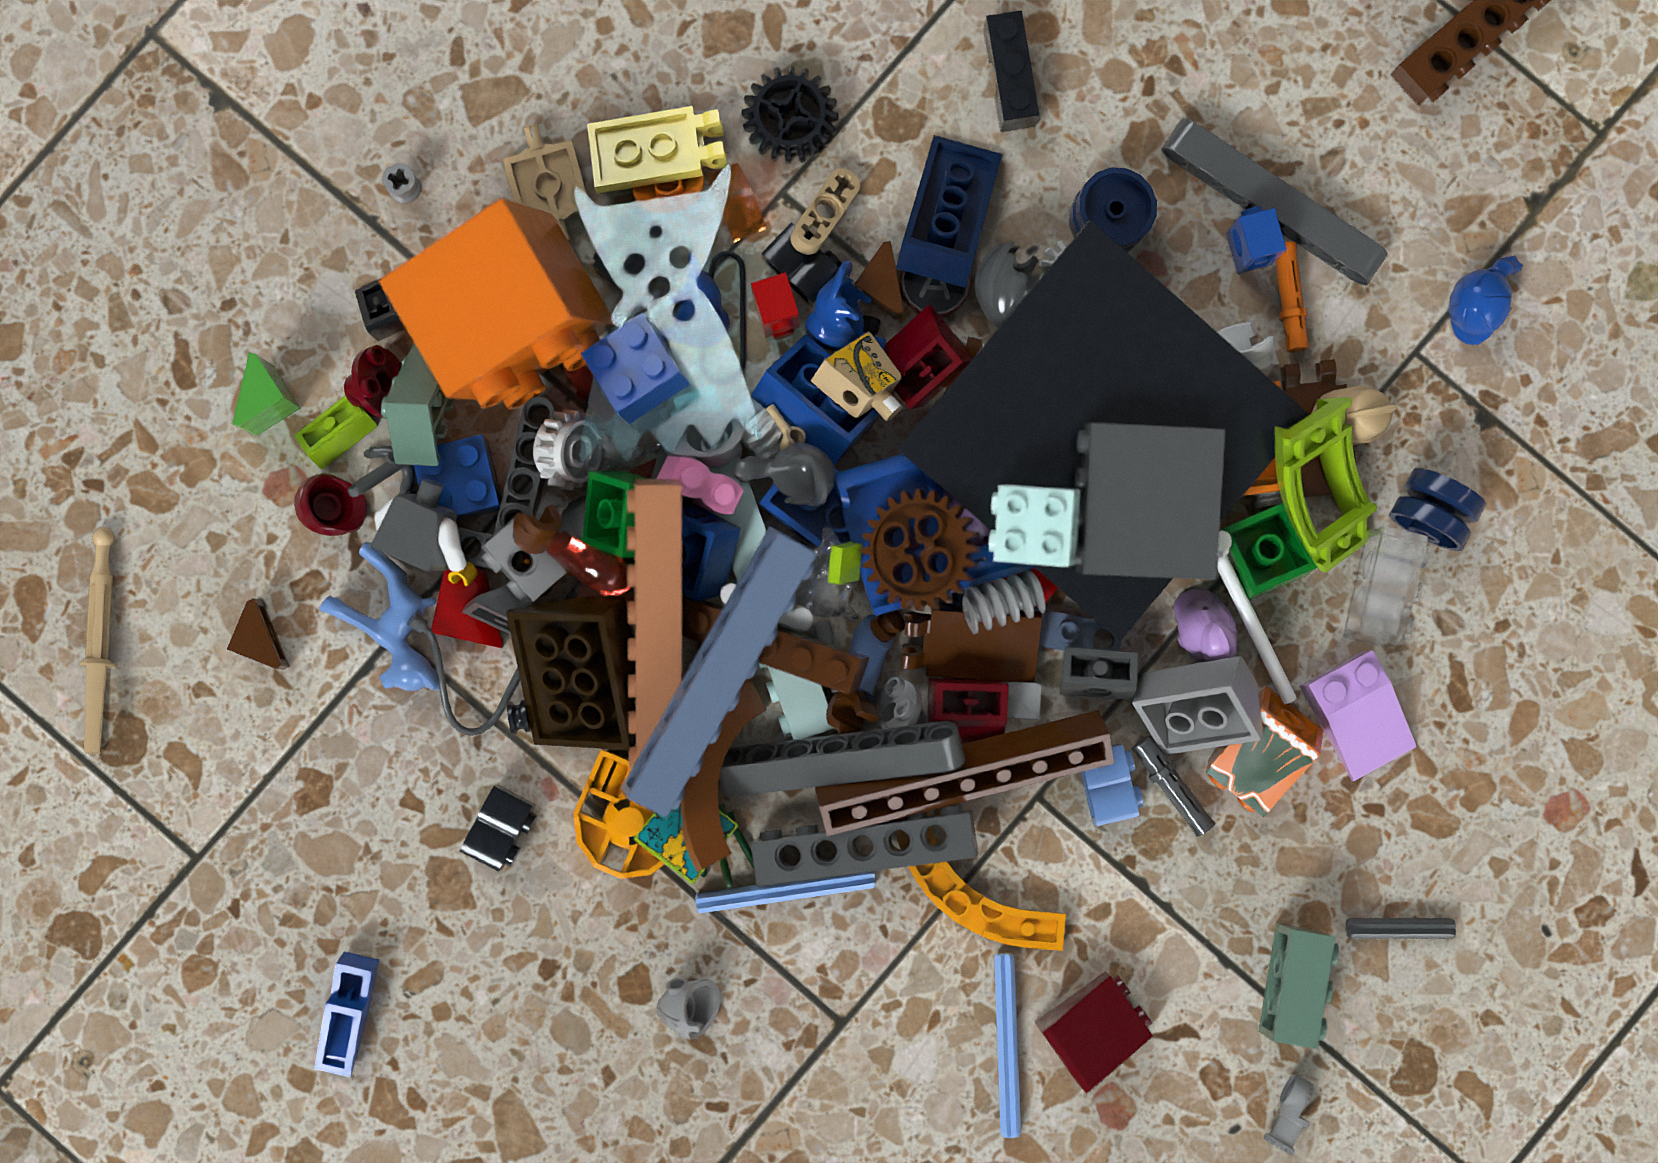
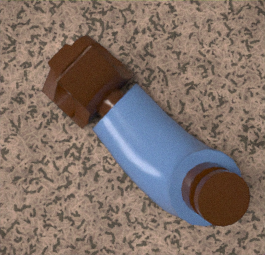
(873, 639)

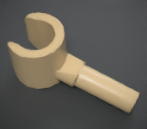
(791, 434)

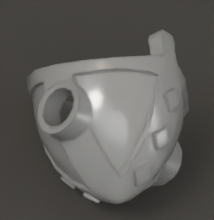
(689, 1006)

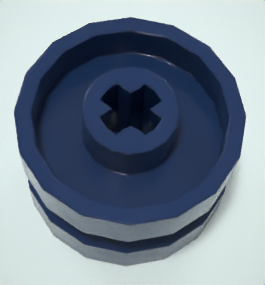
(1117, 192)
(1438, 508)

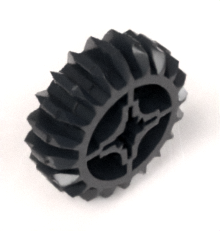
(777, 108)

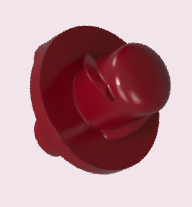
(371, 378)

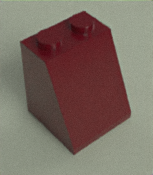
(1096, 1030)

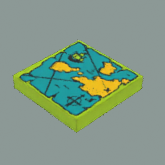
(665, 840)

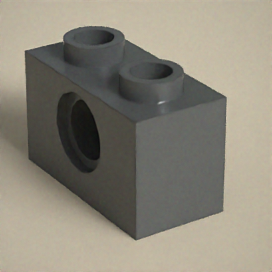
(1099, 673)

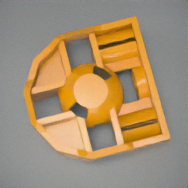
(616, 826)

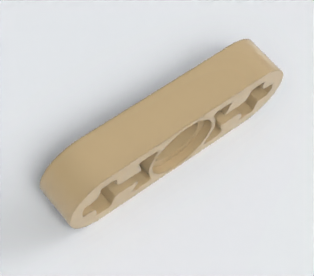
(823, 224)

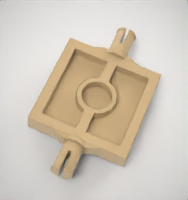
(546, 177)

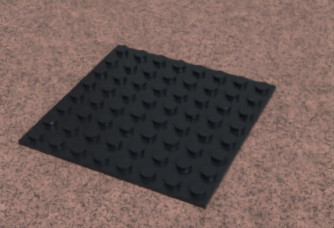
(1094, 347)

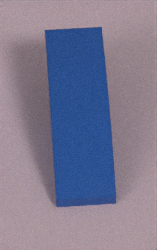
(346, 1013)

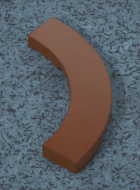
(700, 801)

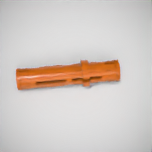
(1292, 304)

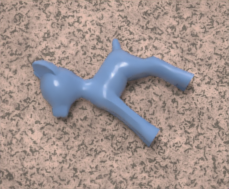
(408, 668)

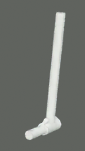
(1251, 620)

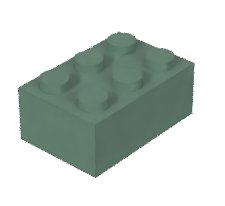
(1298, 986)

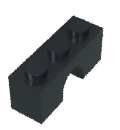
(1012, 69)

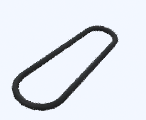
(742, 298)

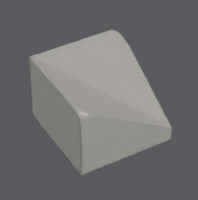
(1024, 700)

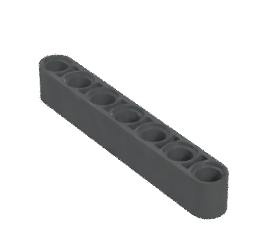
(1255, 186)
(841, 759)

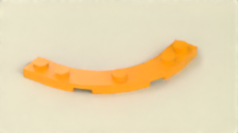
(980, 913)

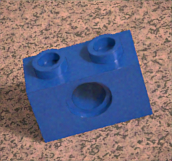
(1255, 239)

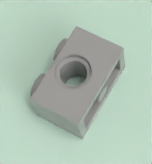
(535, 580)

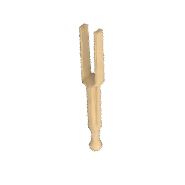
(97, 639)

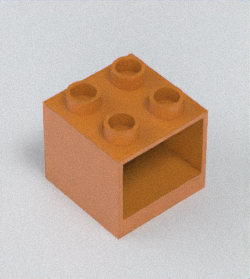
(498, 305)

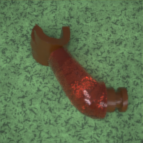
(594, 568)

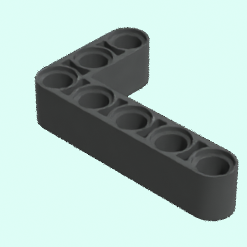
(518, 468)

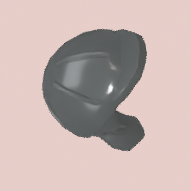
(797, 471)

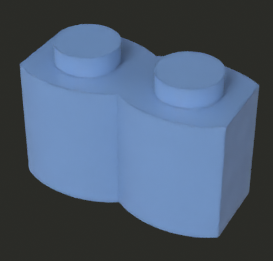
(1110, 789)

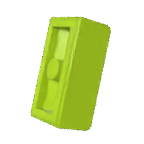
(335, 432)

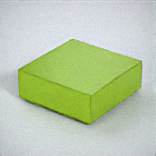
(844, 563)

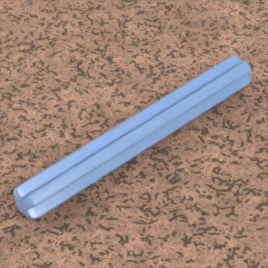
(754, 895)
(1007, 1045)

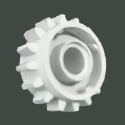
(558, 450)

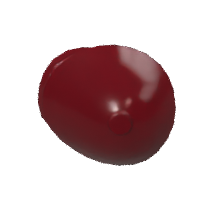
(327, 507)

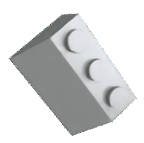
(1200, 705)

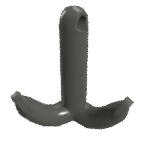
(383, 472)

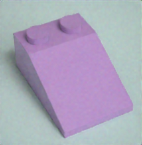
(1359, 714)

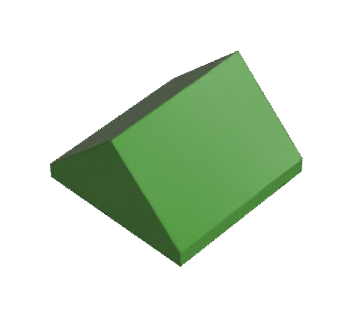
(262, 397)

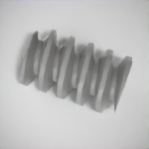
(1002, 599)

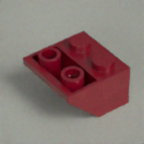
(926, 357)
(974, 706)

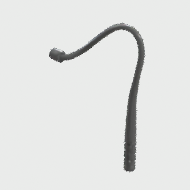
(420, 624)

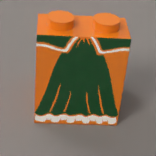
(1268, 768)

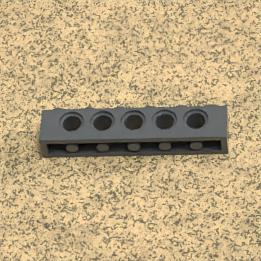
(773, 868)

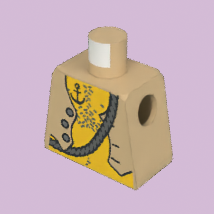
(860, 378)

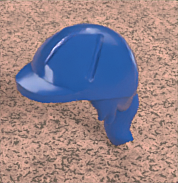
(1482, 301)

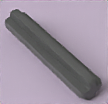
(1400, 928)

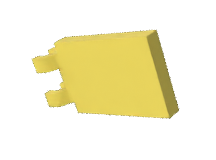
(654, 148)

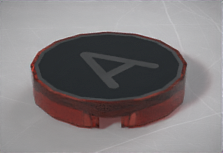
(925, 291)

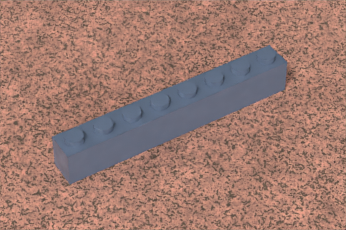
(718, 672)

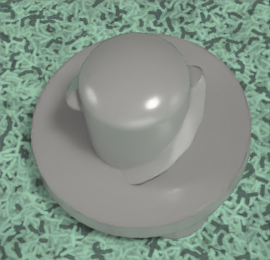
(898, 706)

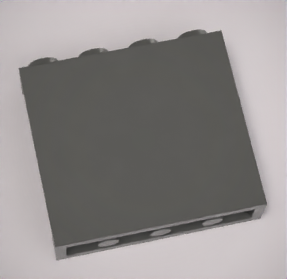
(1149, 500)

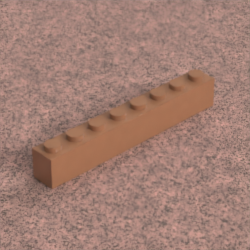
(656, 603)

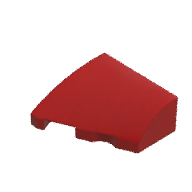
(448, 615)

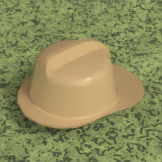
(1367, 415)

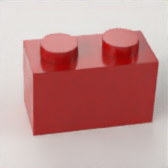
(775, 306)

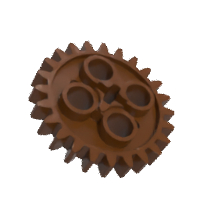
(890, 560)

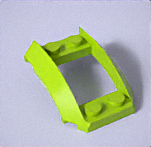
(1331, 438)

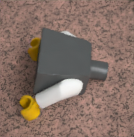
(423, 533)

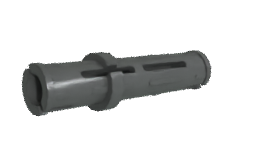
(1177, 791)

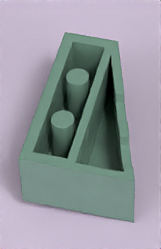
(415, 412)

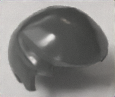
(1002, 283)

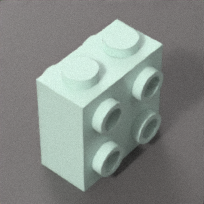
(1035, 525)

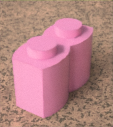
(705, 489)

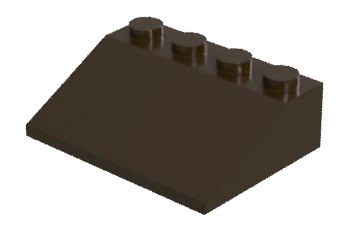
(575, 671)

